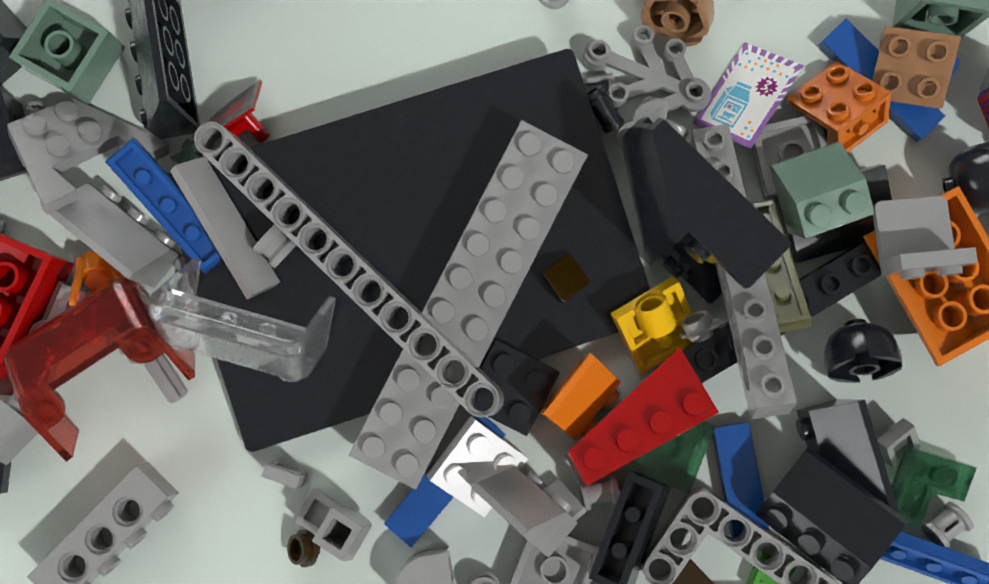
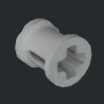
(600, 492)
(947, 525)

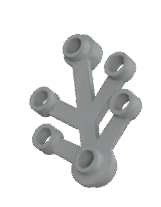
(651, 76)

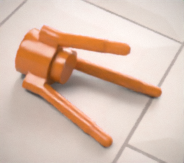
(93, 272)

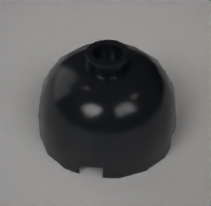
(971, 174)
(861, 350)

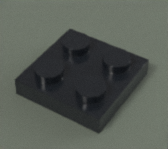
(523, 383)

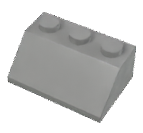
(118, 235)

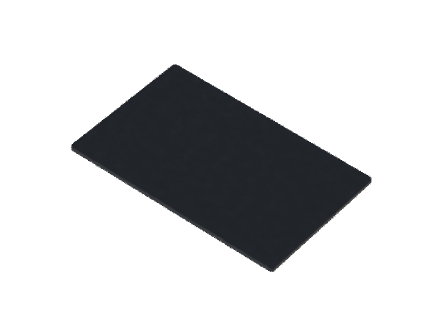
(402, 195)

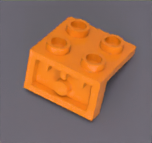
(843, 104)

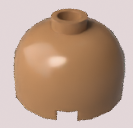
(679, 18)

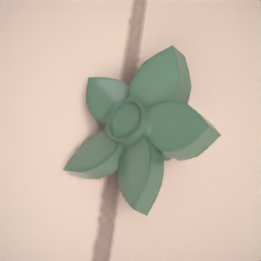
(188, 152)

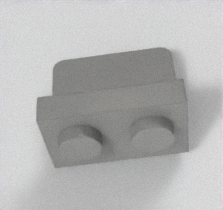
(918, 238)

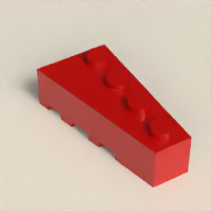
(650, 416)

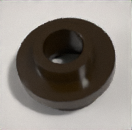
(302, 549)

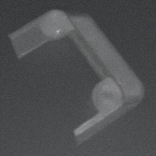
(234, 333)

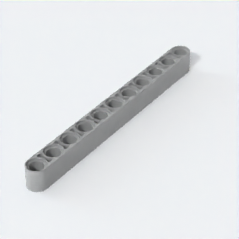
(330, 257)

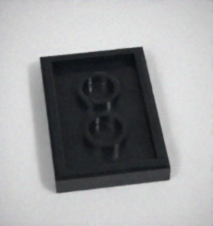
(848, 234)

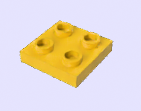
(653, 324)

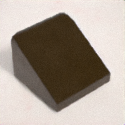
(565, 278)

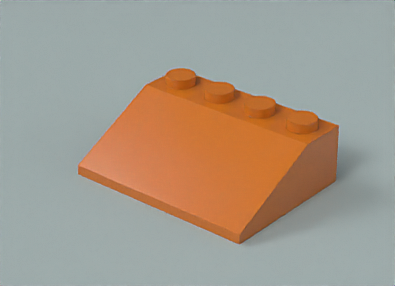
(952, 309)

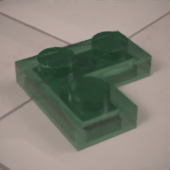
(927, 473)

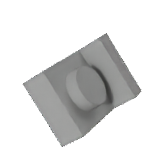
(335, 526)
(427, 567)

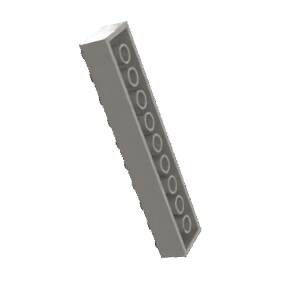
(470, 300)

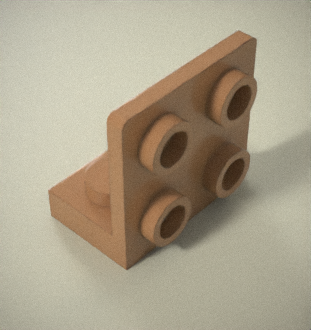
(916, 65)

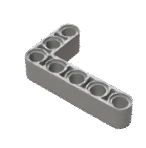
(744, 544)

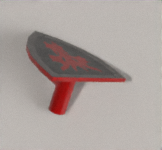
(238, 115)

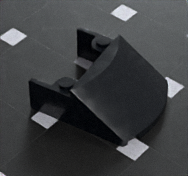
(694, 213)

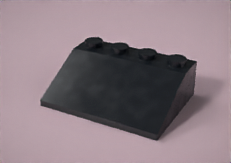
(163, 67)

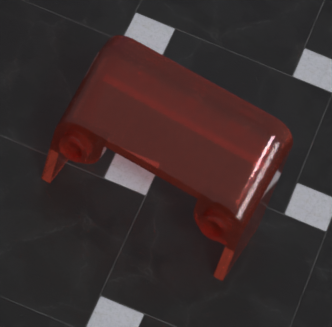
(74, 341)

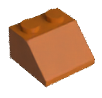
(581, 397)

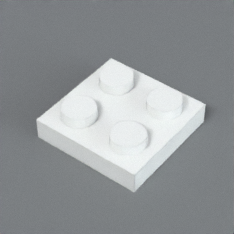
(472, 457)

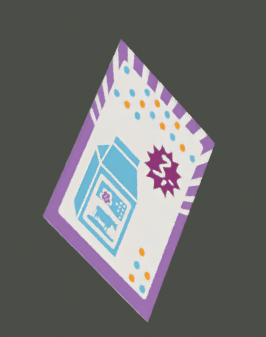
(749, 93)

